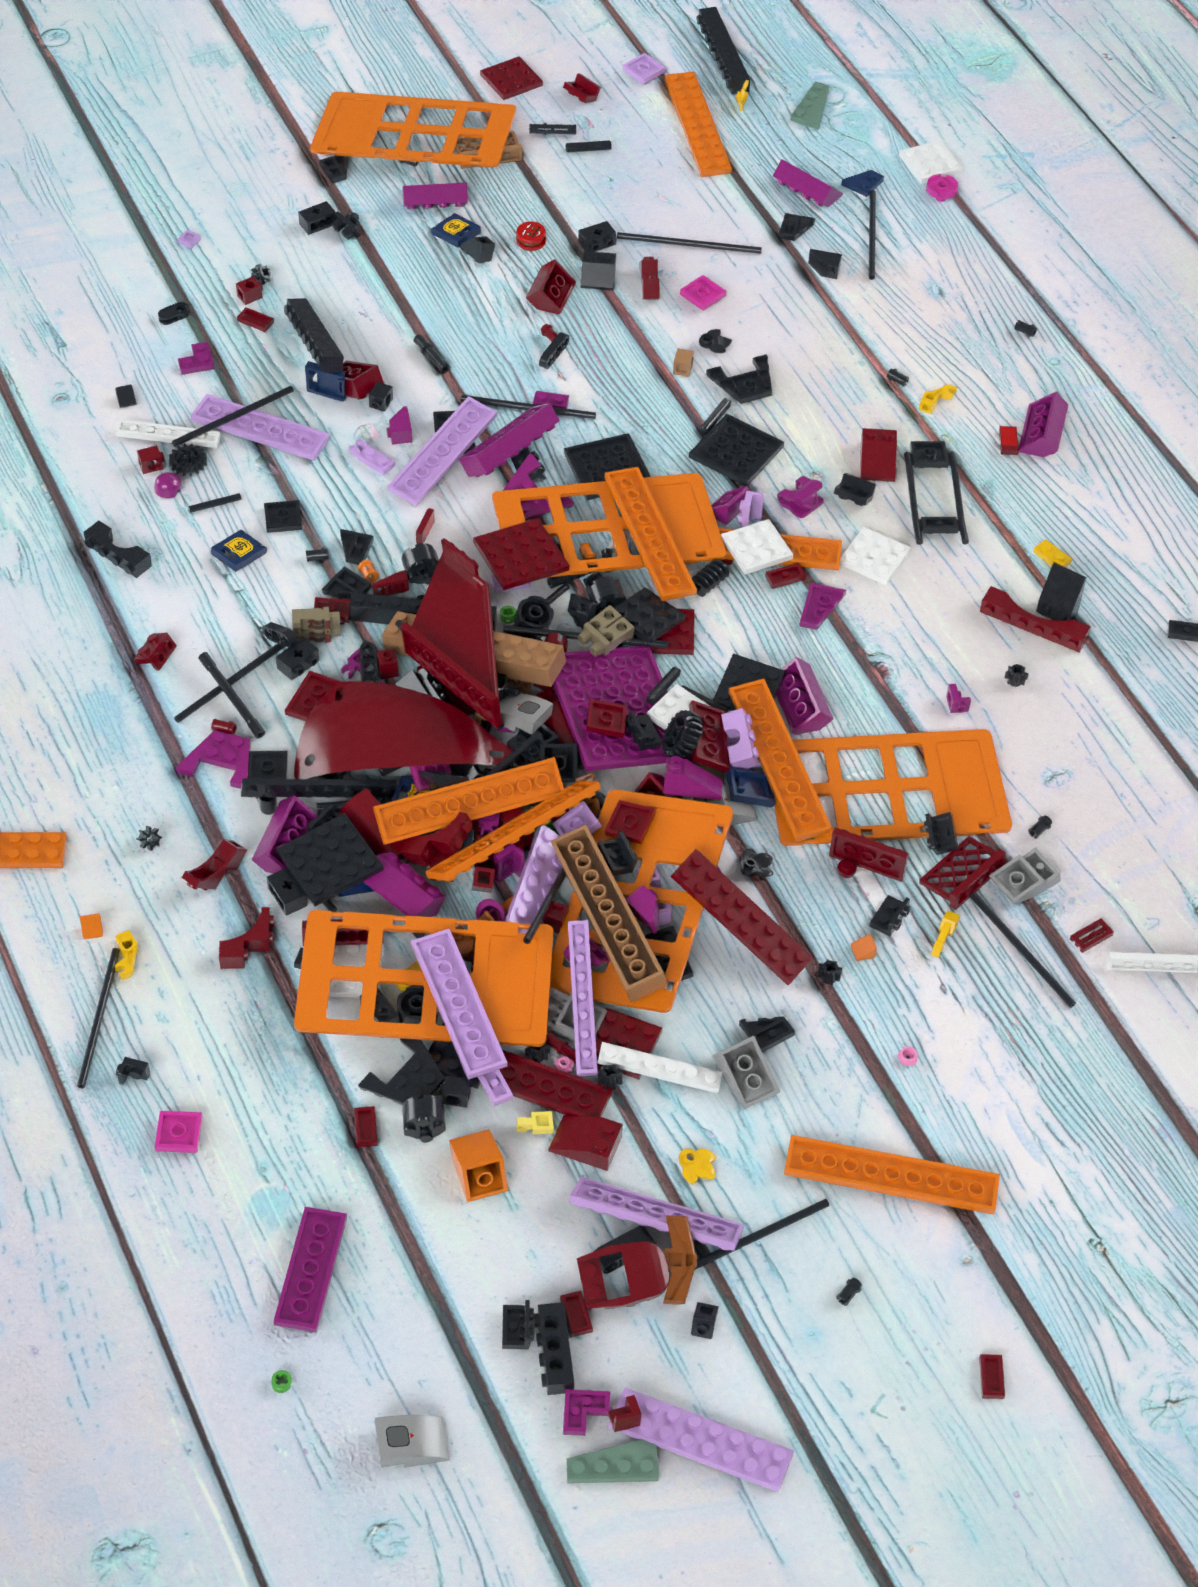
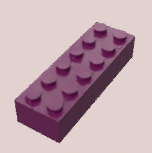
(509, 440)

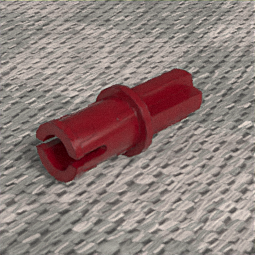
(560, 1046)

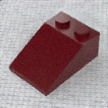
(360, 378)
(878, 454)
(587, 1140)

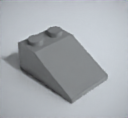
(746, 1072)

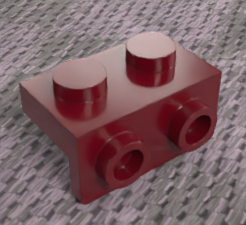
(583, 88)
(334, 606)
(156, 650)

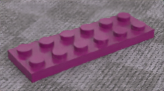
(310, 1269)

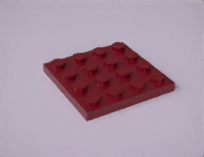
(521, 554)

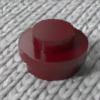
(847, 868)

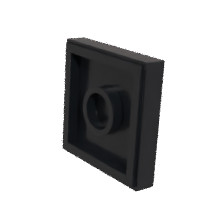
(283, 516)
(268, 764)

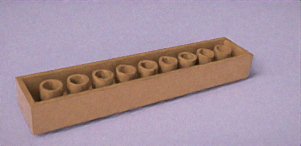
(515, 655)
(609, 913)

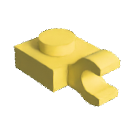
(539, 1123)

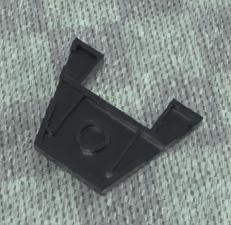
(745, 386)
(416, 1078)

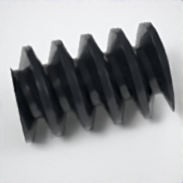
(710, 576)

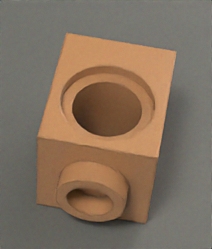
(683, 362)

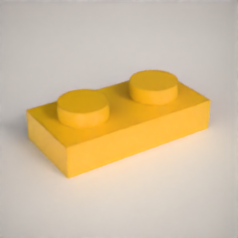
(1051, 554)

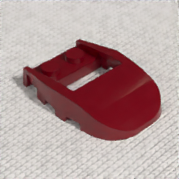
(645, 1273)

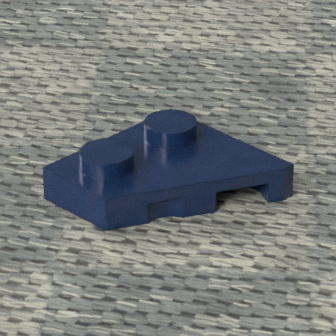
(863, 182)

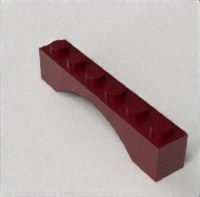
(1065, 633)

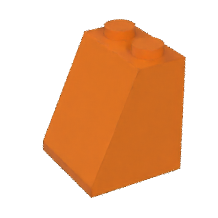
(478, 1165)

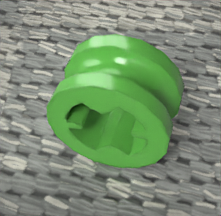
(507, 614)
(282, 1387)

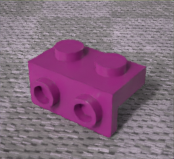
(508, 862)

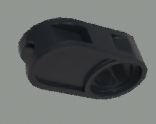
(170, 314)

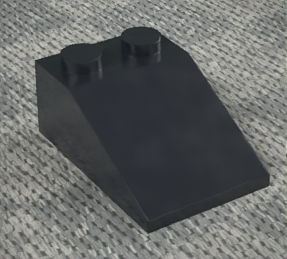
(1061, 594)

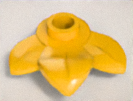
(741, 96)
(699, 1166)

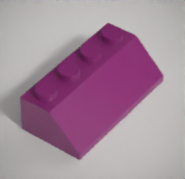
(807, 184)
(435, 195)
(1043, 426)
(802, 698)
(286, 824)
(405, 888)

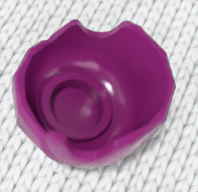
(167, 485)

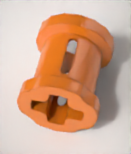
(369, 571)

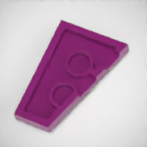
(819, 604)

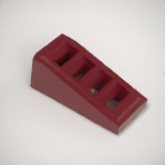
(392, 584)

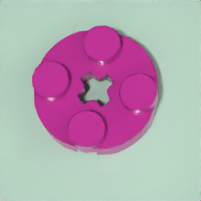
(942, 187)

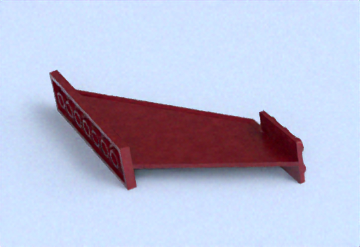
(455, 633)

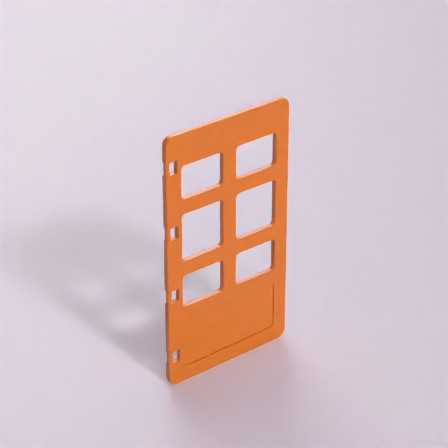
(355, 118)
(679, 498)
(960, 777)
(672, 836)
(506, 974)

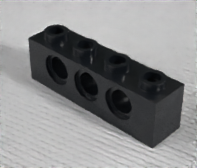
(554, 1316)

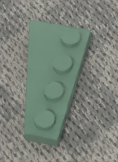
(812, 106)
(621, 1463)

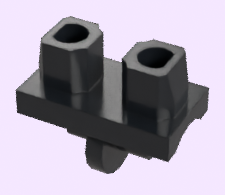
(349, 223)

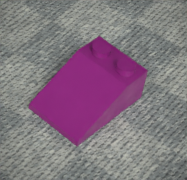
(690, 780)

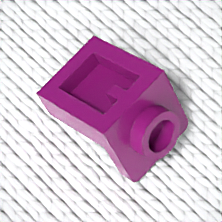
(955, 702)

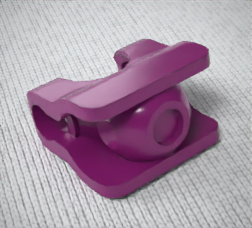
(804, 499)

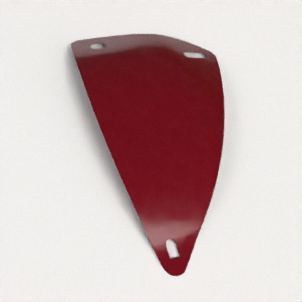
(389, 729)

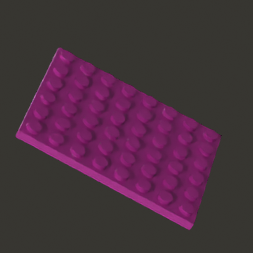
(617, 678)

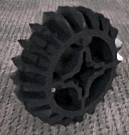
(682, 734)

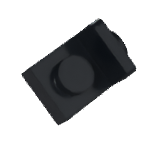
(134, 1068)
(704, 1320)

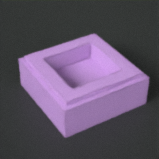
(189, 239)

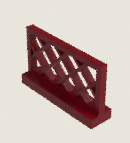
(974, 878)

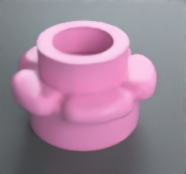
(908, 1052)
(566, 1068)

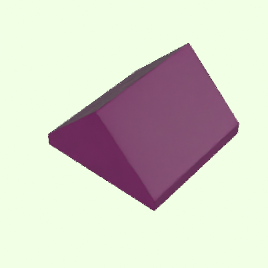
(728, 505)

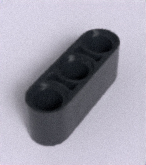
(614, 1261)

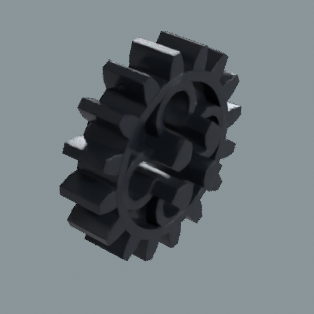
(194, 459)

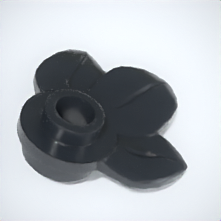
(714, 342)
(756, 863)

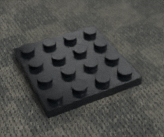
(736, 450)
(595, 458)
(330, 859)

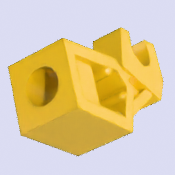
(930, 398)
(947, 927)
(123, 941)

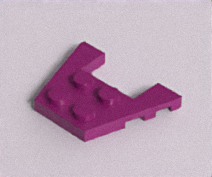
(521, 480)
(222, 751)

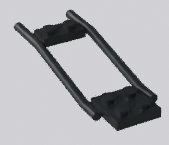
(934, 455)

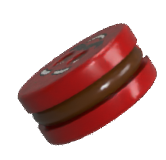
(531, 236)

